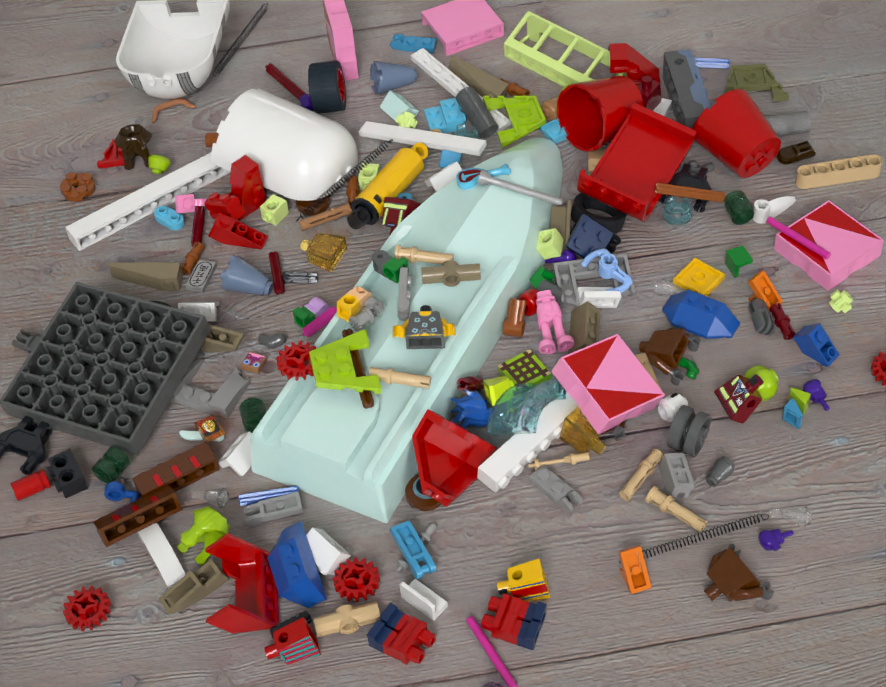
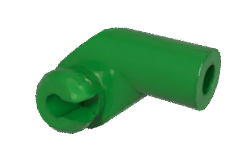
(690, 366)

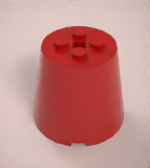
(596, 110)
(737, 134)

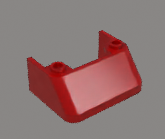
(254, 587)

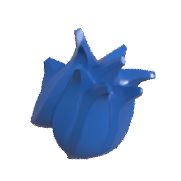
(471, 410)

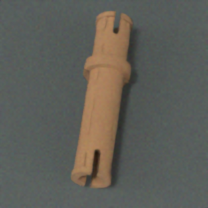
(331, 214)

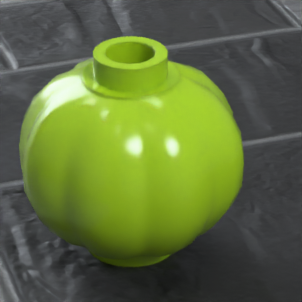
(770, 379)

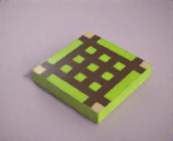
(524, 369)

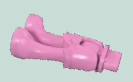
(550, 315)

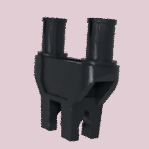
(684, 178)
(26, 441)

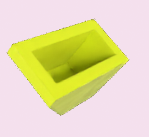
(496, 387)

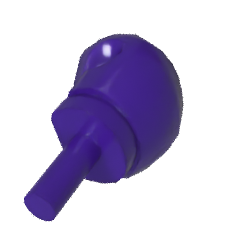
(305, 101)
(567, 255)
(817, 392)
(772, 539)

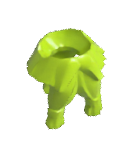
(207, 528)

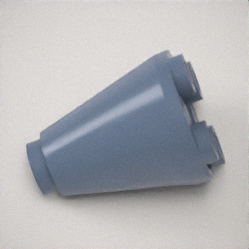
(245, 278)

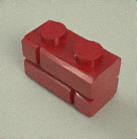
(225, 204)

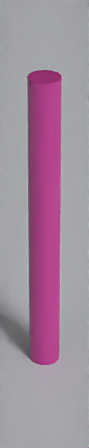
(797, 237)
(494, 657)

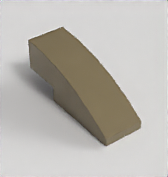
(193, 587)

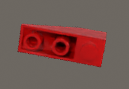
(235, 233)

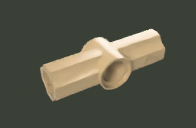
(346, 619)

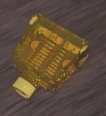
(325, 250)
(580, 434)

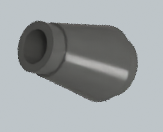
(721, 470)

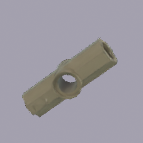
(450, 273)

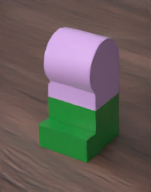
(309, 311)

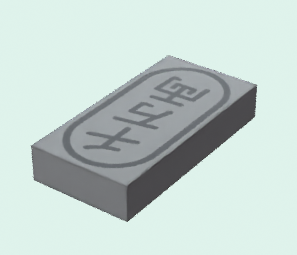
(201, 276)

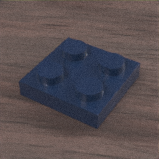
(588, 237)

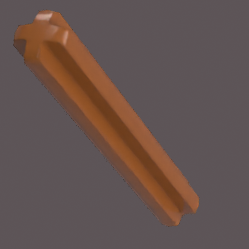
(689, 192)

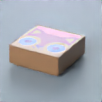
(253, 362)

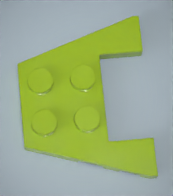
(523, 114)
(334, 366)

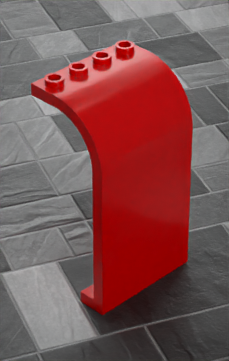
(640, 155)

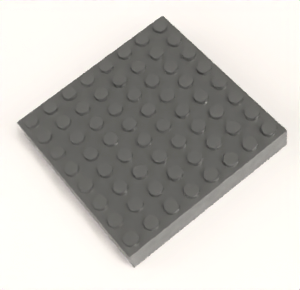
(106, 367)

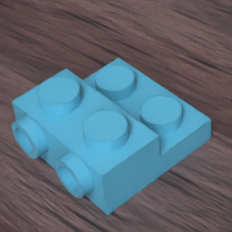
(445, 116)

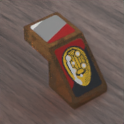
(209, 428)

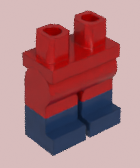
(515, 620)
(400, 635)

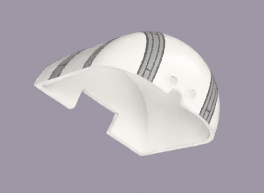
(169, 51)

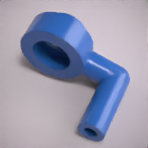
(116, 491)

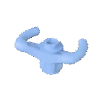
(609, 269)

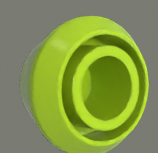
(158, 164)

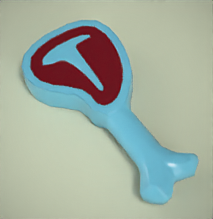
(468, 177)

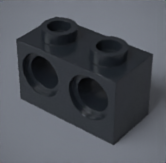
(68, 474)

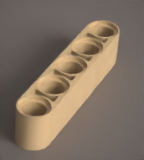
(838, 171)

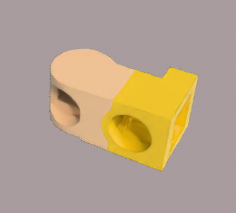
(352, 303)

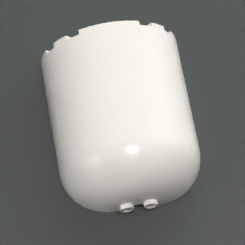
(294, 147)

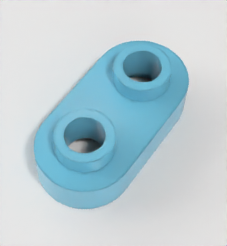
(169, 218)

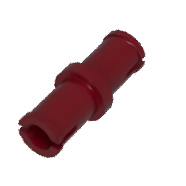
(782, 321)
(470, 383)

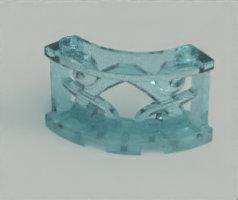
(522, 407)

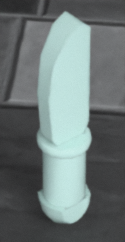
(195, 435)

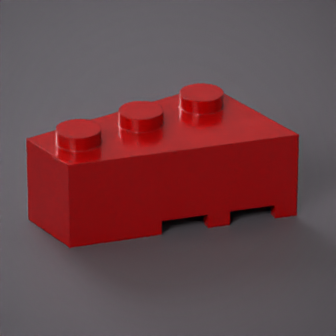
(247, 184)

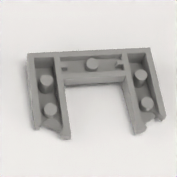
(569, 271)
(218, 403)

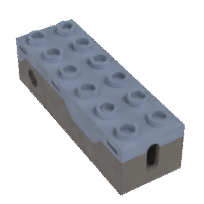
(684, 86)

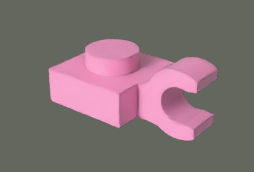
(187, 203)

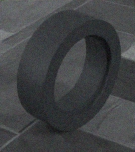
(585, 202)

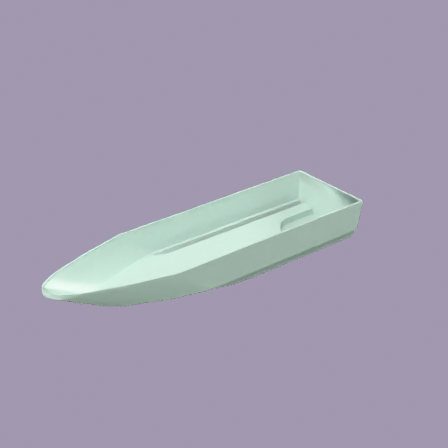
(368, 455)

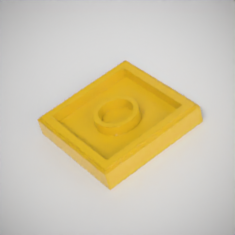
(699, 277)

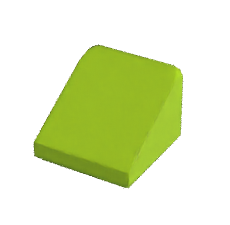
(802, 399)

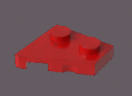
(112, 157)

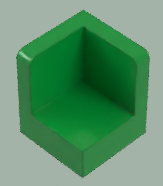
(737, 258)

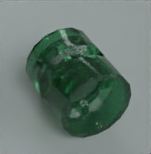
(738, 207)
(252, 412)
(112, 463)

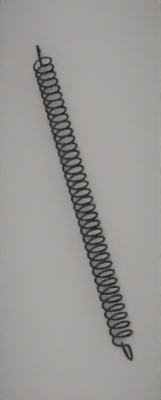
(234, 43)
(358, 170)
(706, 534)

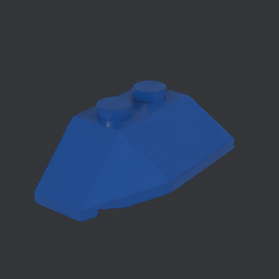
(700, 315)
(295, 568)

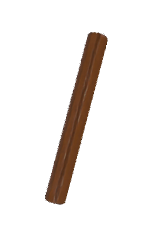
(366, 396)

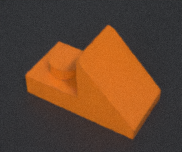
(764, 289)
(634, 569)

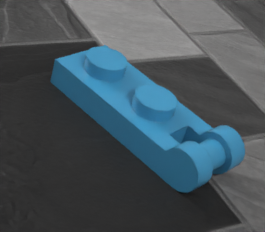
(412, 549)

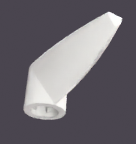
(765, 209)

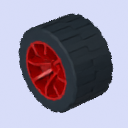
(327, 86)

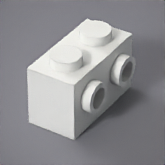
(326, 551)

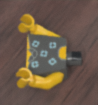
(424, 329)

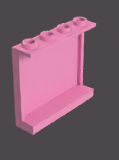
(463, 24)

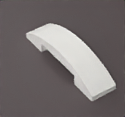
(162, 554)

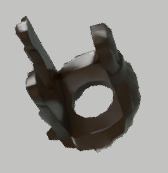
(133, 141)

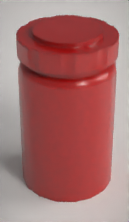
(30, 485)

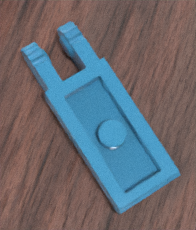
(412, 43)

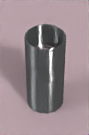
(476, 112)

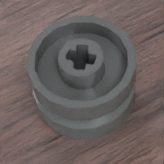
(688, 430)

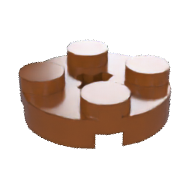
(85, 186)

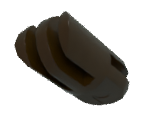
(795, 153)

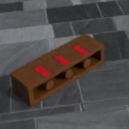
(178, 471)
(137, 515)

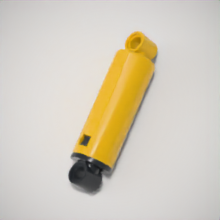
(389, 182)

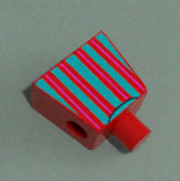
(294, 643)

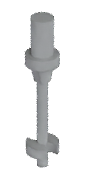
(425, 538)

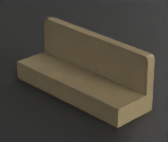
(561, 221)
(584, 326)

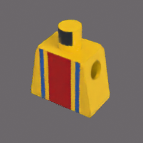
(526, 581)

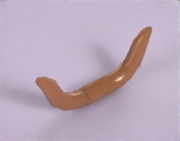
(168, 104)

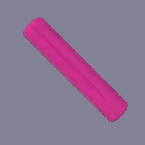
(319, 322)

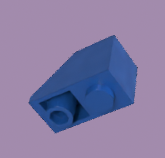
(816, 344)

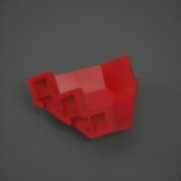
(627, 60)
(447, 457)

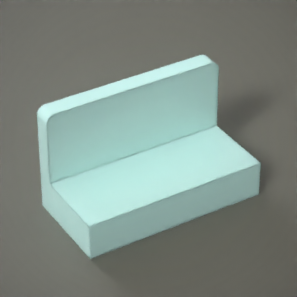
(396, 104)

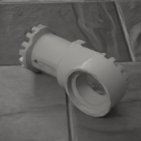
(367, 314)

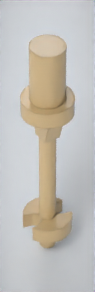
(572, 458)

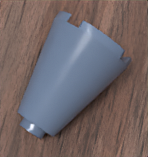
(390, 76)

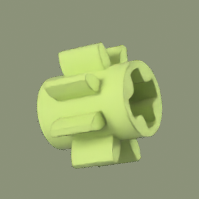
(406, 120)
(841, 301)

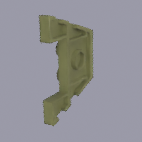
(755, 78)

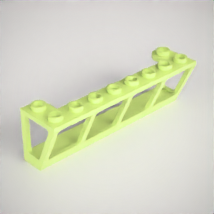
(545, 65)

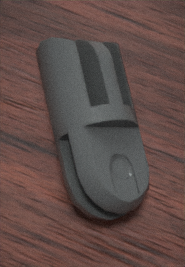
(761, 317)
(26, 341)

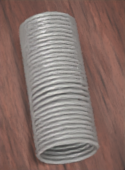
(798, 122)

